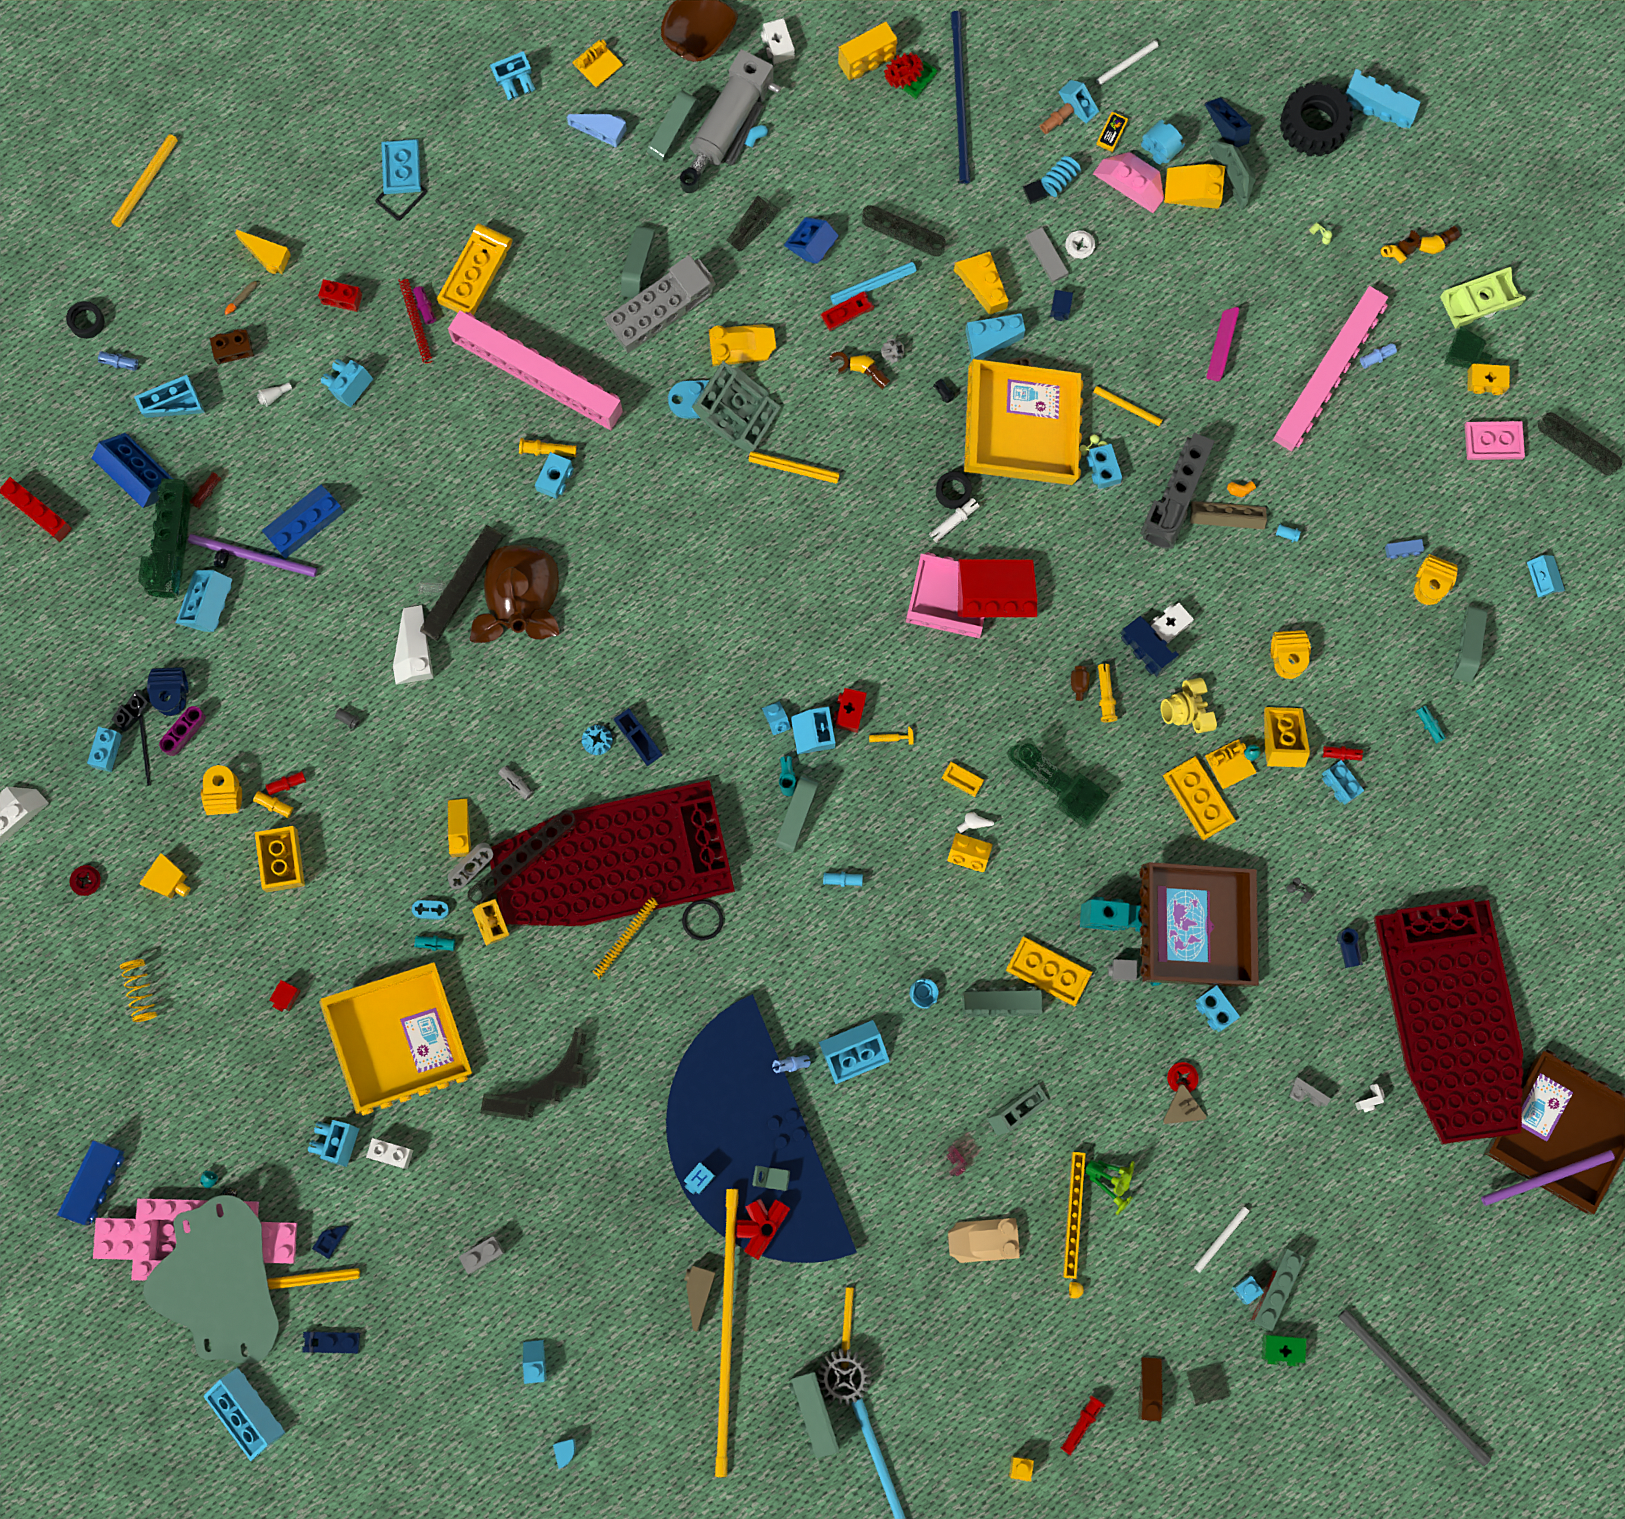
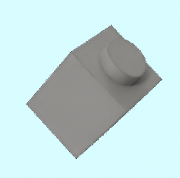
(1123, 970)

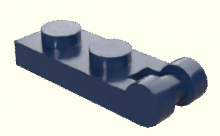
(331, 1342)

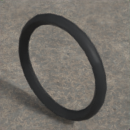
(704, 937)

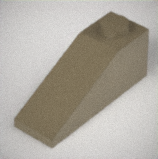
(698, 1289)

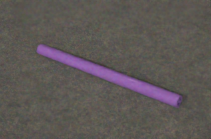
(253, 555)
(1547, 1178)

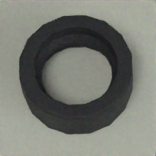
(93, 330)
(953, 504)

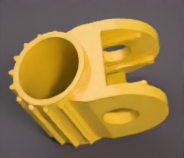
(1434, 573)
(1293, 646)
(222, 798)

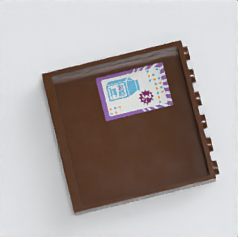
(1562, 1123)

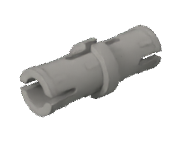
(516, 782)

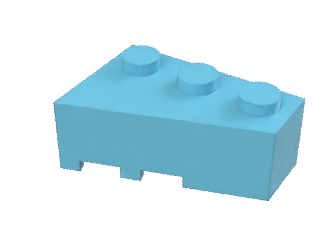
(993, 334)
(170, 399)

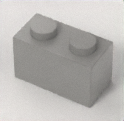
(481, 1255)

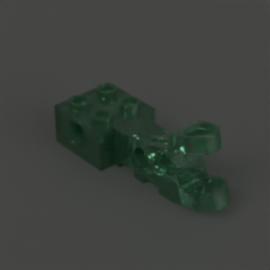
(1078, 798)

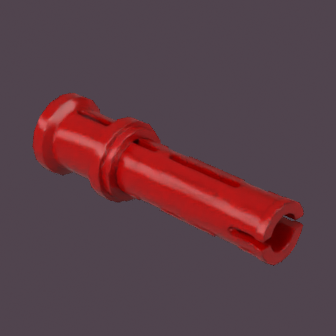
(1087, 1417)

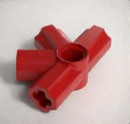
(760, 1217)

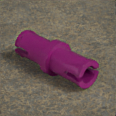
(424, 305)

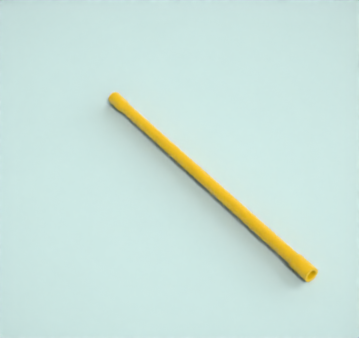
(721, 1458)

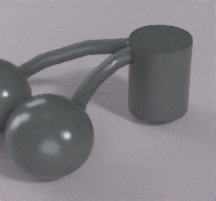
(1291, 888)

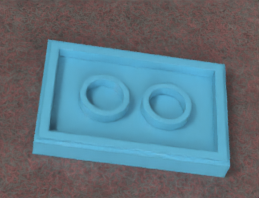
(401, 166)

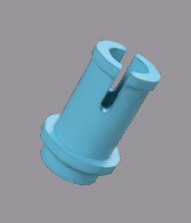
(1288, 533)

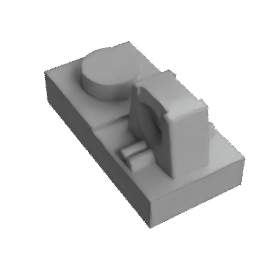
(1301, 1089)

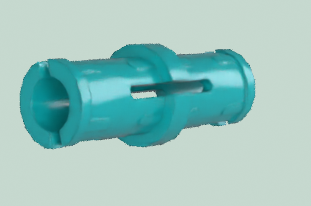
(1431, 724)
(434, 943)

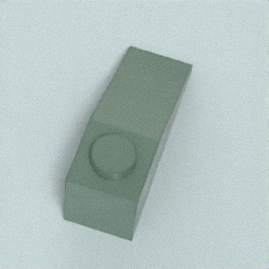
(1017, 1110)

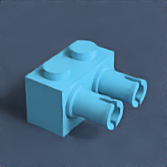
(510, 69)
(349, 383)
(338, 1143)

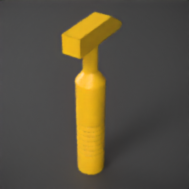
(892, 737)

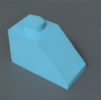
(1079, 98)
(534, 1362)

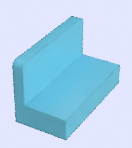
(1545, 575)

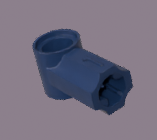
(1350, 951)

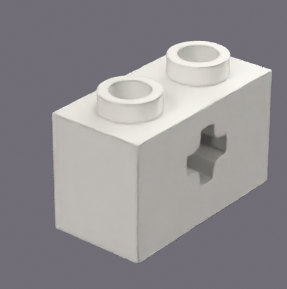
(778, 32)
(1180, 618)
(389, 1153)

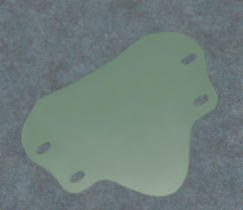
(217, 1282)

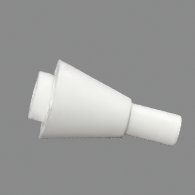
(269, 395)

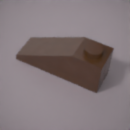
(1150, 1390)

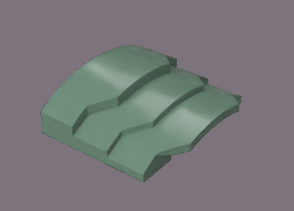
(736, 407)

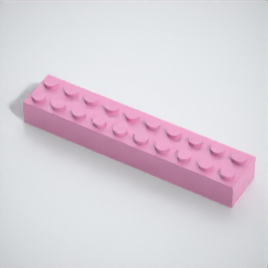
(535, 370)

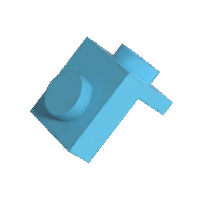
(776, 718)

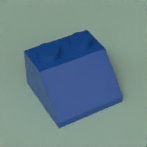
(812, 239)

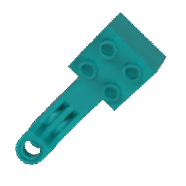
(1116, 916)

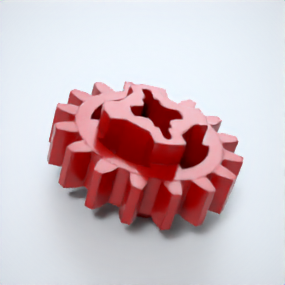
(903, 70)

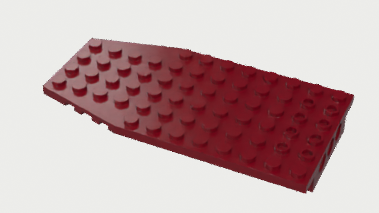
(619, 858)
(1454, 1017)

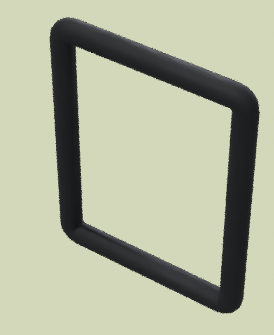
(407, 210)

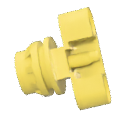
(1189, 708)

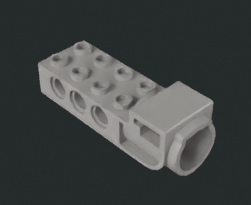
(661, 303)

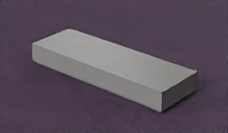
(1047, 255)

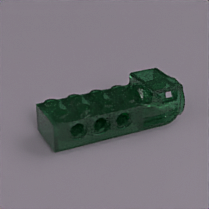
(163, 569)

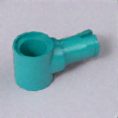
(787, 775)

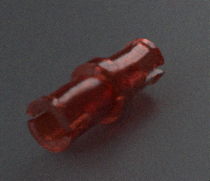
(205, 490)

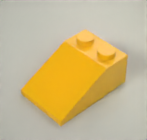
(1195, 185)
(1285, 737)

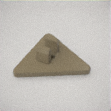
(1183, 1108)

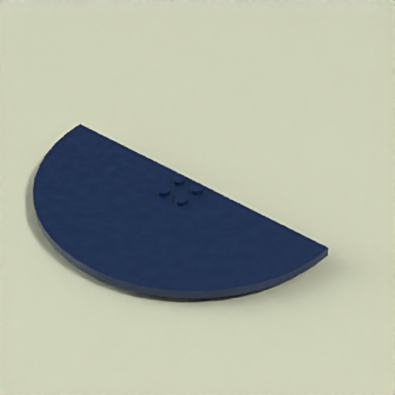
(741, 1115)

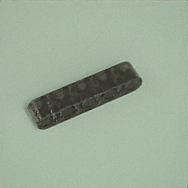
(899, 223)
(1589, 444)

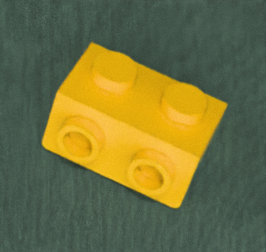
(969, 852)

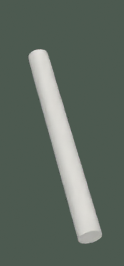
(1123, 65)
(1221, 1239)

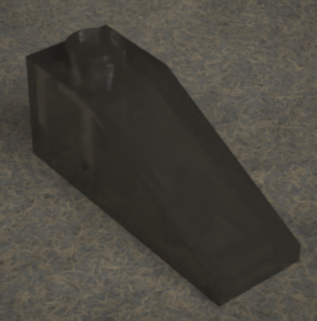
(753, 222)

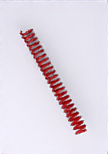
(416, 320)

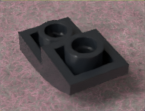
(130, 713)

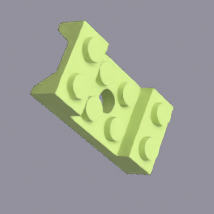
(1466, 305)

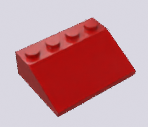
(996, 588)

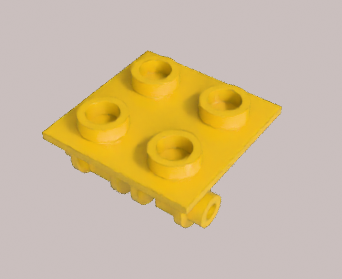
(597, 63)
(1230, 764)

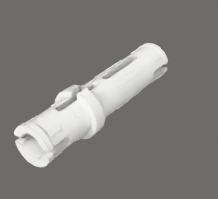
(960, 515)

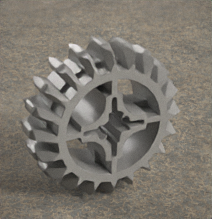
(856, 1389)

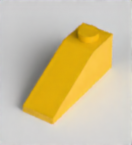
(270, 255)
(458, 828)

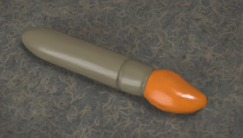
(240, 298)

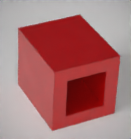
(284, 996)

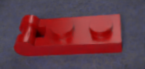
(846, 311)

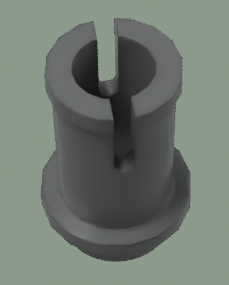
(351, 720)

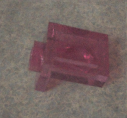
(955, 1157)

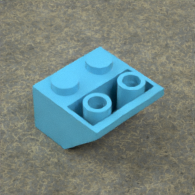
(813, 730)

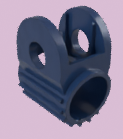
(165, 683)

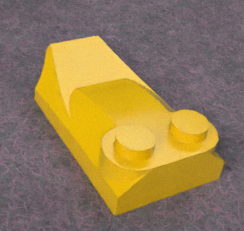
(741, 344)

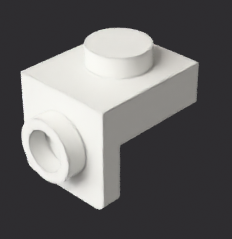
(1369, 1104)

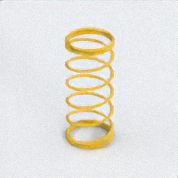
(145, 1016)

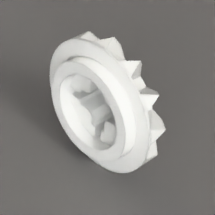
(1076, 237)

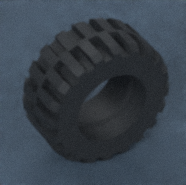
(1322, 98)

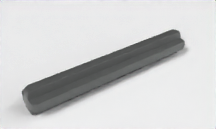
(743, 133)

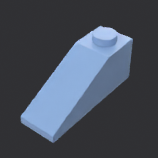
(601, 126)

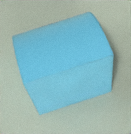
(564, 1452)

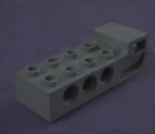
(1171, 509)

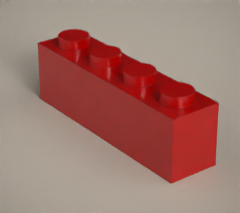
(35, 509)

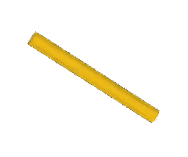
(1128, 406)
(847, 1323)

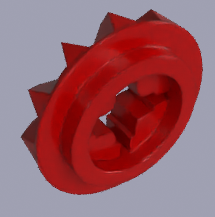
(1182, 1068)

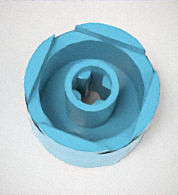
(1162, 142)

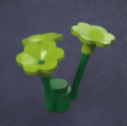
(1097, 1170)

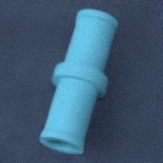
(842, 879)

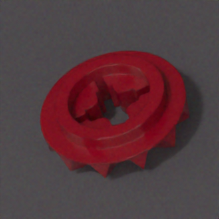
(82, 872)

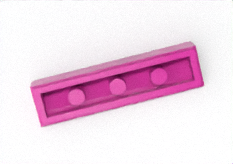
(1222, 344)

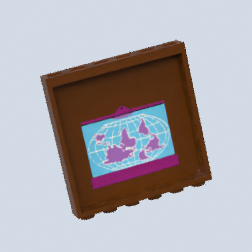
(1199, 925)

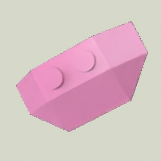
(1133, 179)

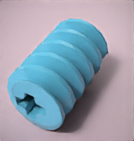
(1062, 171)

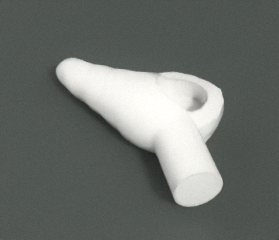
(974, 821)

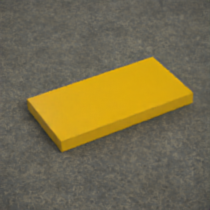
(1199, 798)
(1048, 971)

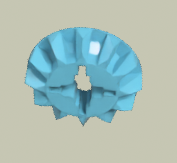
(599, 748)

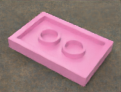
(1494, 440)

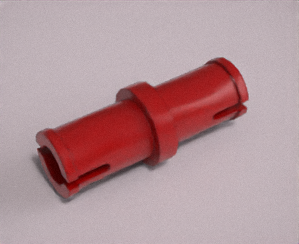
(1342, 753)
(285, 783)

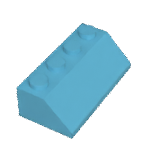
(244, 1414)

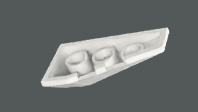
(412, 651)

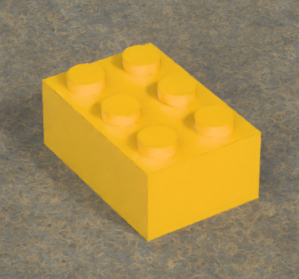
(867, 51)
(279, 859)

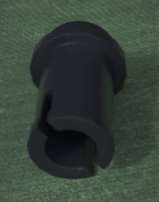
(946, 394)

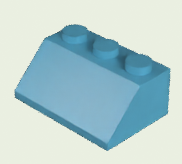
(204, 600)
(854, 1052)

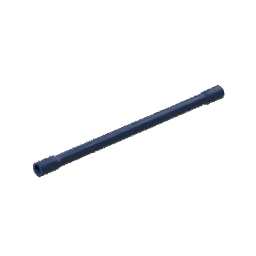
(956, 26)

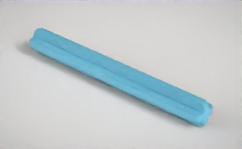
(873, 283)

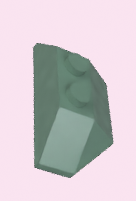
(1237, 172)

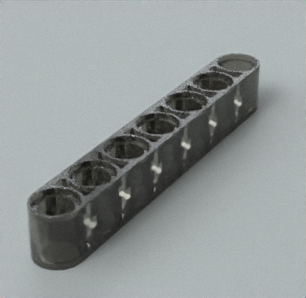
(461, 583)
(512, 859)

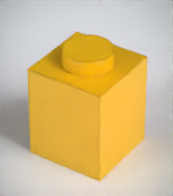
(1021, 1468)

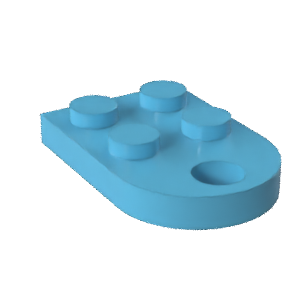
(689, 392)

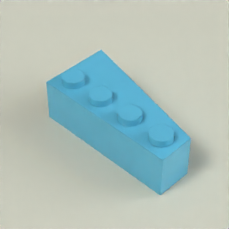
(1381, 100)

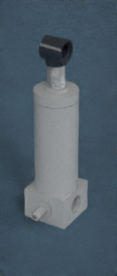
(747, 83)

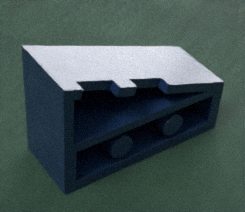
(1148, 646)

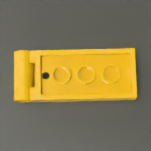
(474, 270)

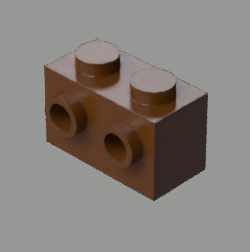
(231, 346)

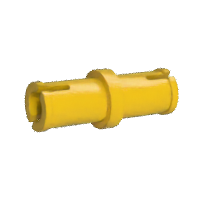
(273, 804)

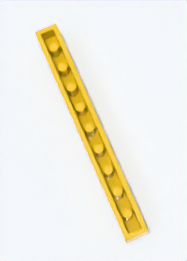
(1074, 1215)

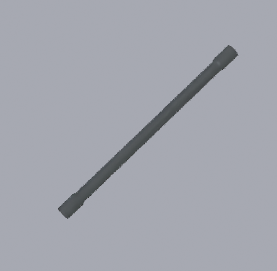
(1474, 1449)

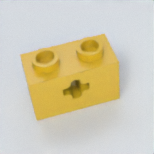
(1497, 380)
(490, 922)

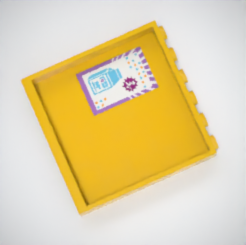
(1023, 422)
(395, 1038)

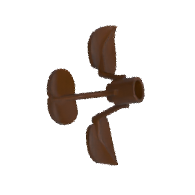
(539, 626)

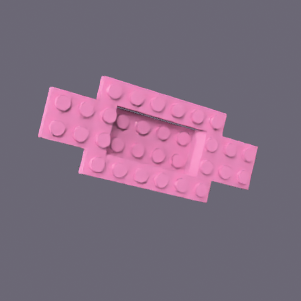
(153, 1237)

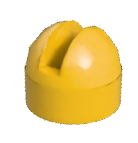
(1075, 1290)

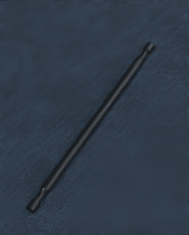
(144, 750)

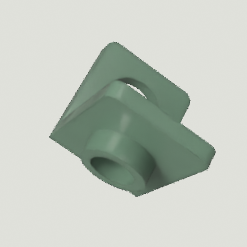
(771, 1178)

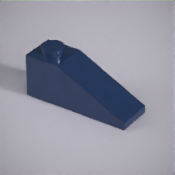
(1230, 124)

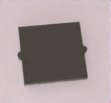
(1208, 1384)

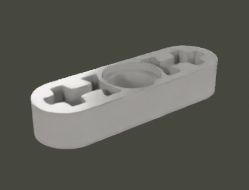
(468, 874)

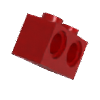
(340, 295)

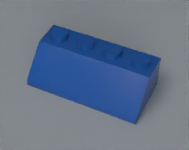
(130, 468)
(303, 521)
(91, 1183)

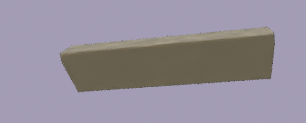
(1228, 515)

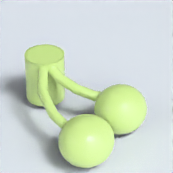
(1327, 235)
(1094, 440)

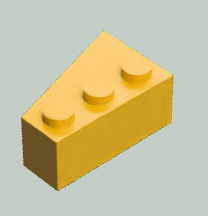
(984, 281)

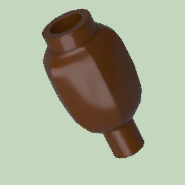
(1080, 681)

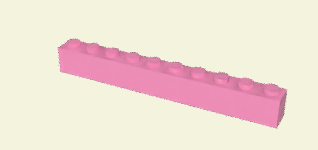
(1330, 368)

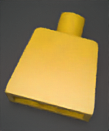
(165, 878)

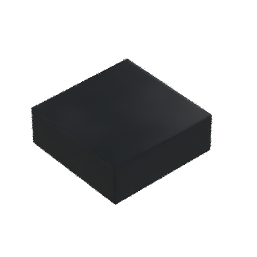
(1034, 192)

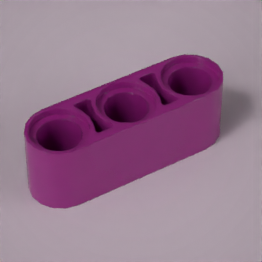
(173, 733)

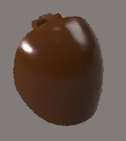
(698, 28)
(541, 576)

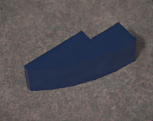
(637, 736)

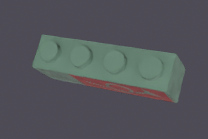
(1277, 1289)

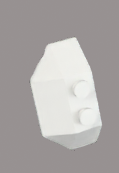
(18, 808)

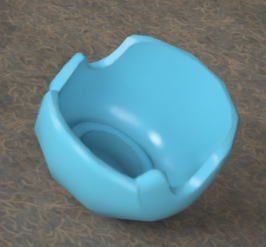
(924, 993)

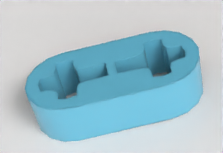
(430, 905)

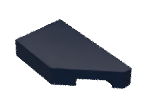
(329, 1240)

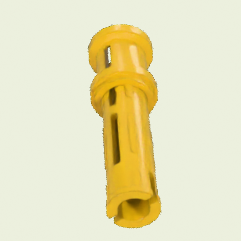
(538, 447)
(1107, 701)

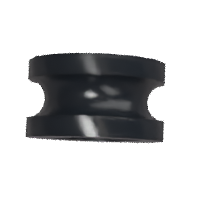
(221, 559)

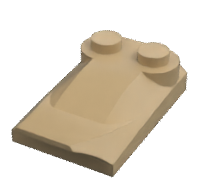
(984, 1240)

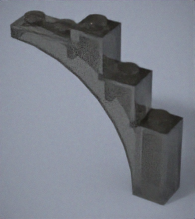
(566, 1074)

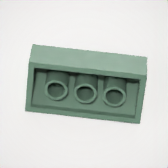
(815, 1415)

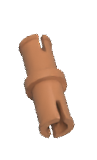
(1056, 118)

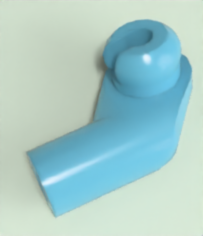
(755, 133)

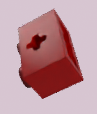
(851, 721)

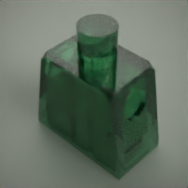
(1467, 350)

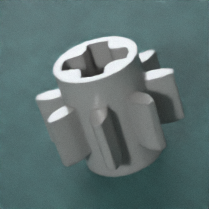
(892, 350)

